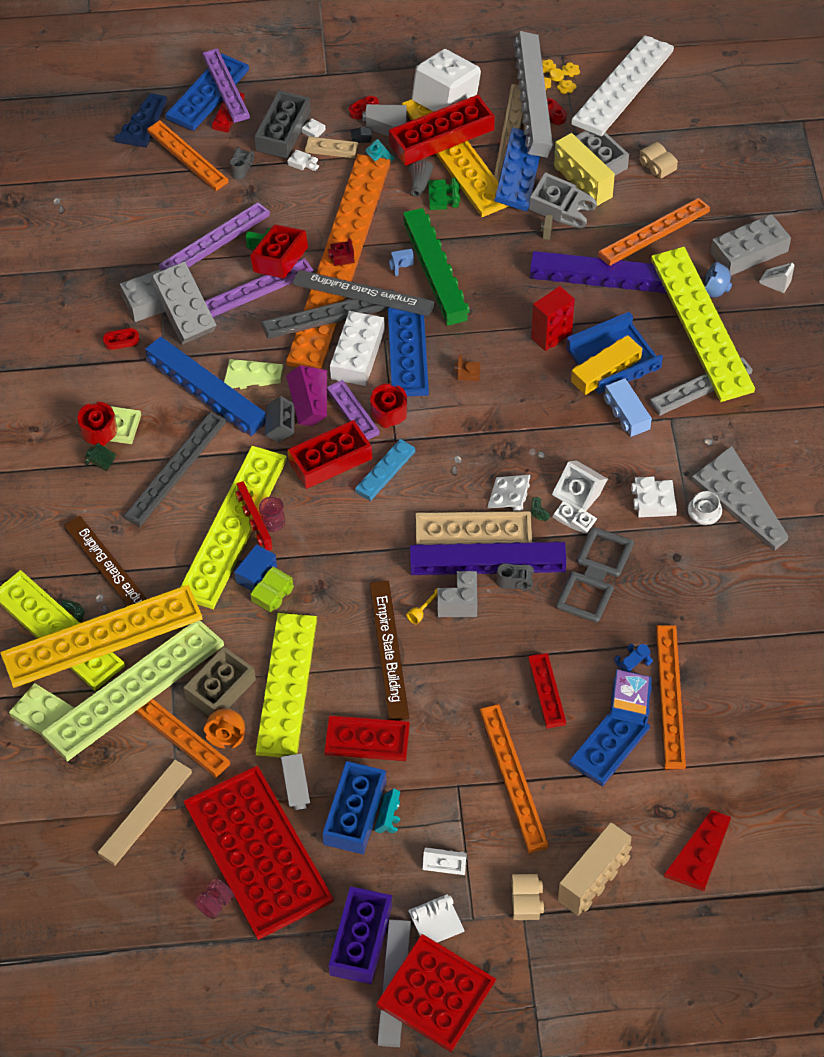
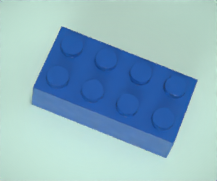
(354, 807)

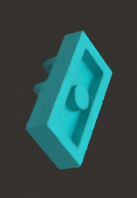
(385, 817)

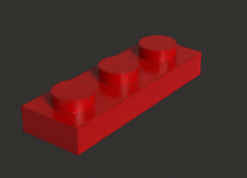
(223, 119)

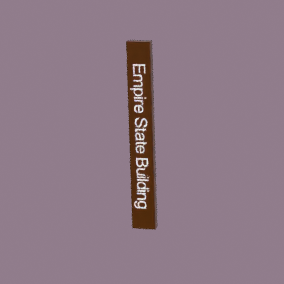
(104, 561)
(389, 651)

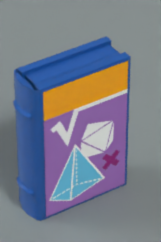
(630, 697)

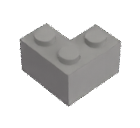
(459, 600)

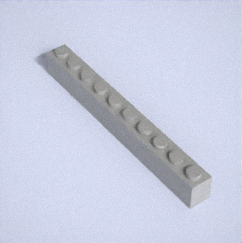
(533, 94)

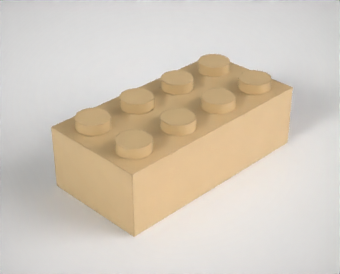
(595, 869)

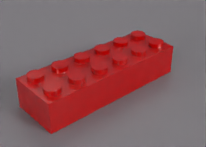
(441, 129)

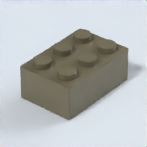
(219, 682)

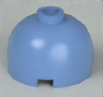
(717, 280)

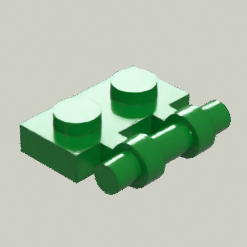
(437, 194)

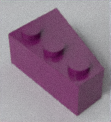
(308, 394)

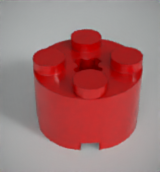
(388, 405)
(97, 423)

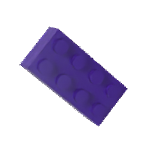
(360, 935)

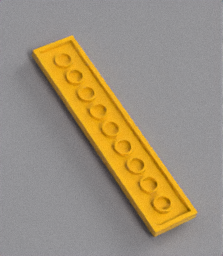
(467, 168)
(101, 636)

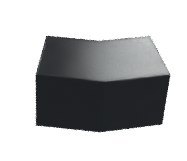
(361, 135)

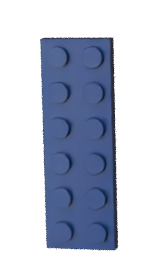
(203, 96)
(517, 173)
(408, 352)

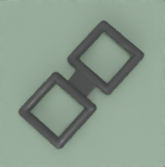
(595, 574)

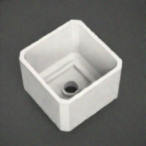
(444, 80)

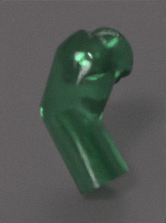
(74, 607)

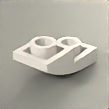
(575, 519)

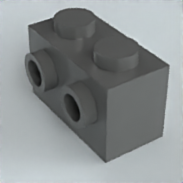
(279, 419)

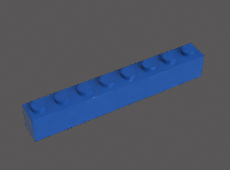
(205, 386)

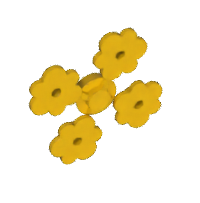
(556, 74)

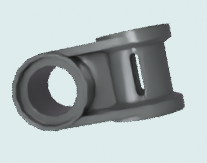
(241, 163)
(516, 576)

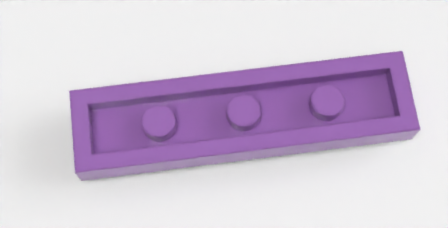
(352, 408)

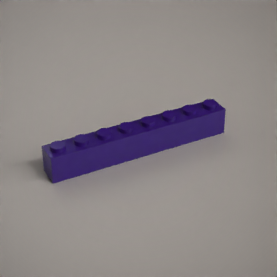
(595, 272)
(486, 558)

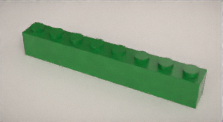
(435, 266)

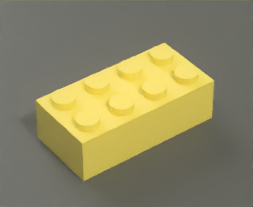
(583, 168)

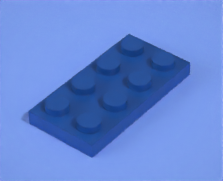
(607, 748)

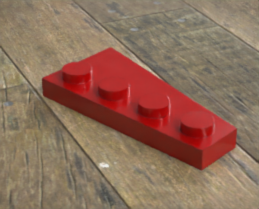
(699, 855)

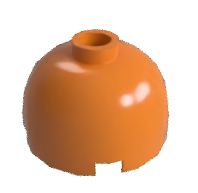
(225, 728)

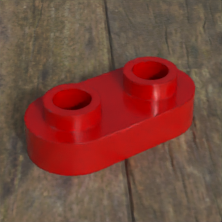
(357, 108)
(557, 114)
(121, 338)

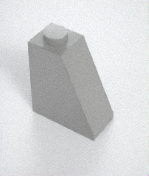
(384, 117)
(295, 781)

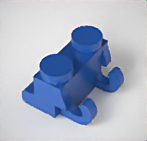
(636, 656)

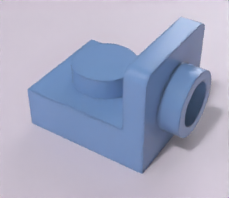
(400, 259)

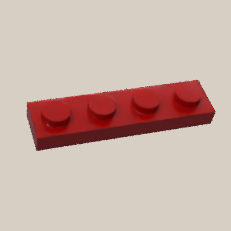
(255, 522)
(547, 690)

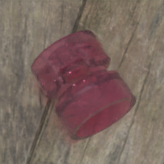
(272, 513)
(215, 897)

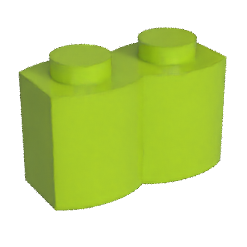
(272, 589)

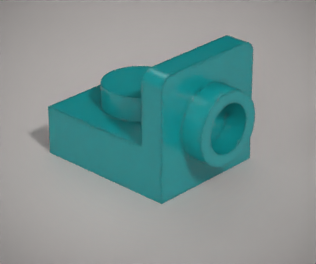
(378, 150)

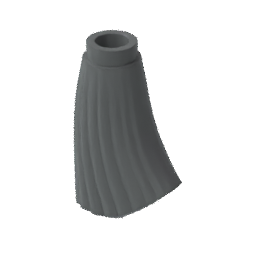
(420, 174)

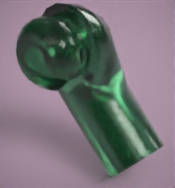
(537, 511)

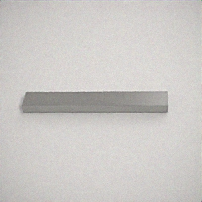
(686, 393)
(396, 953)

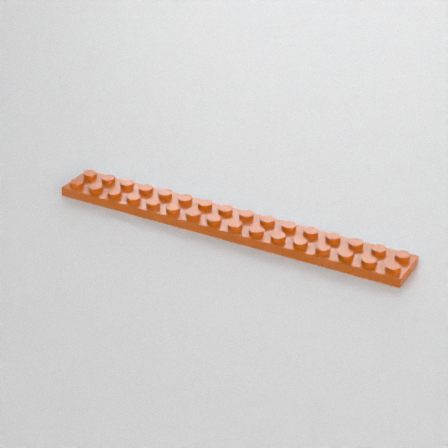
(352, 221)

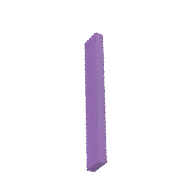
(226, 85)

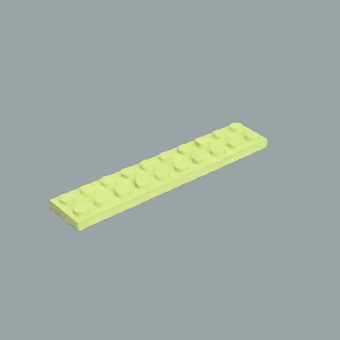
(132, 690)

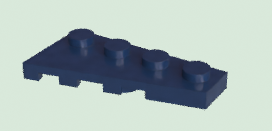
(136, 130)

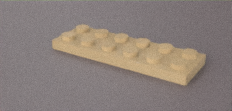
(473, 528)

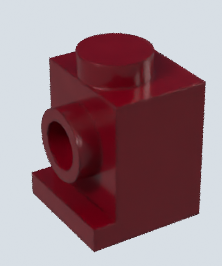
(341, 253)

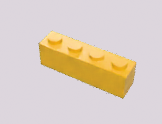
(608, 362)

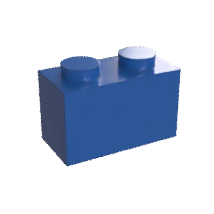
(255, 567)

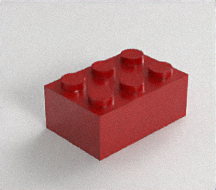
(279, 251)
(552, 318)

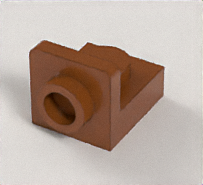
(467, 370)

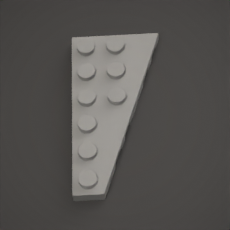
(741, 497)

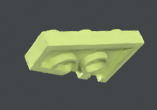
(248, 373)

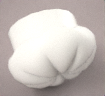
(705, 508)

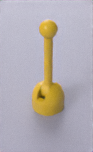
(416, 614)

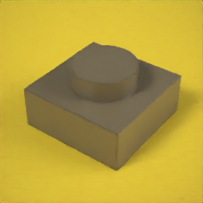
(546, 227)

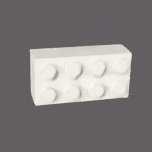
(357, 348)

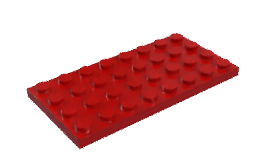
(258, 852)

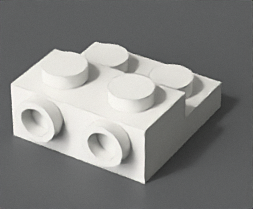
(653, 497)

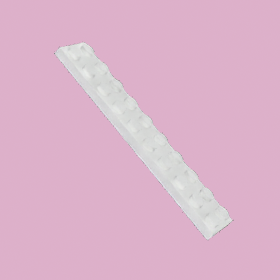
(622, 85)

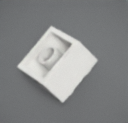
(579, 485)

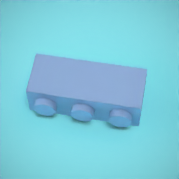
(627, 407)

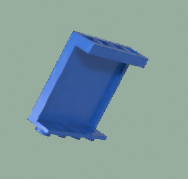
(595, 339)

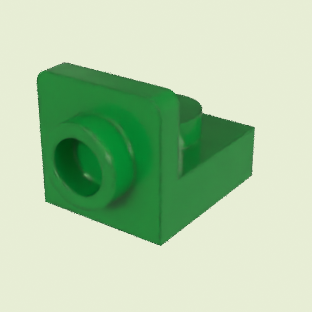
(254, 239)

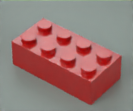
(330, 454)

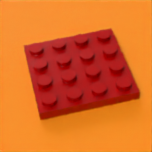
(436, 993)

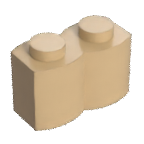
(658, 160)
(526, 897)

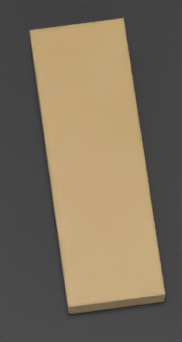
(331, 147)

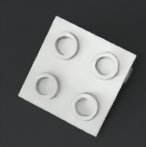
(509, 492)
(437, 919)

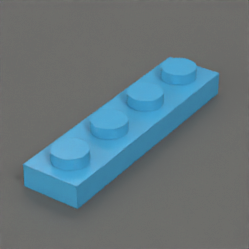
(385, 470)

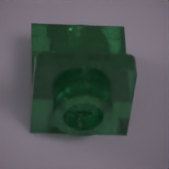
(100, 456)

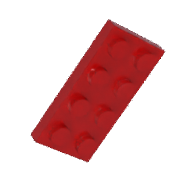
(367, 738)

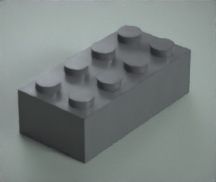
(282, 124)

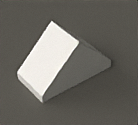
(778, 277)

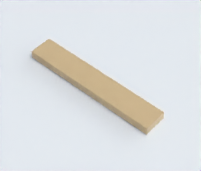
(144, 812)

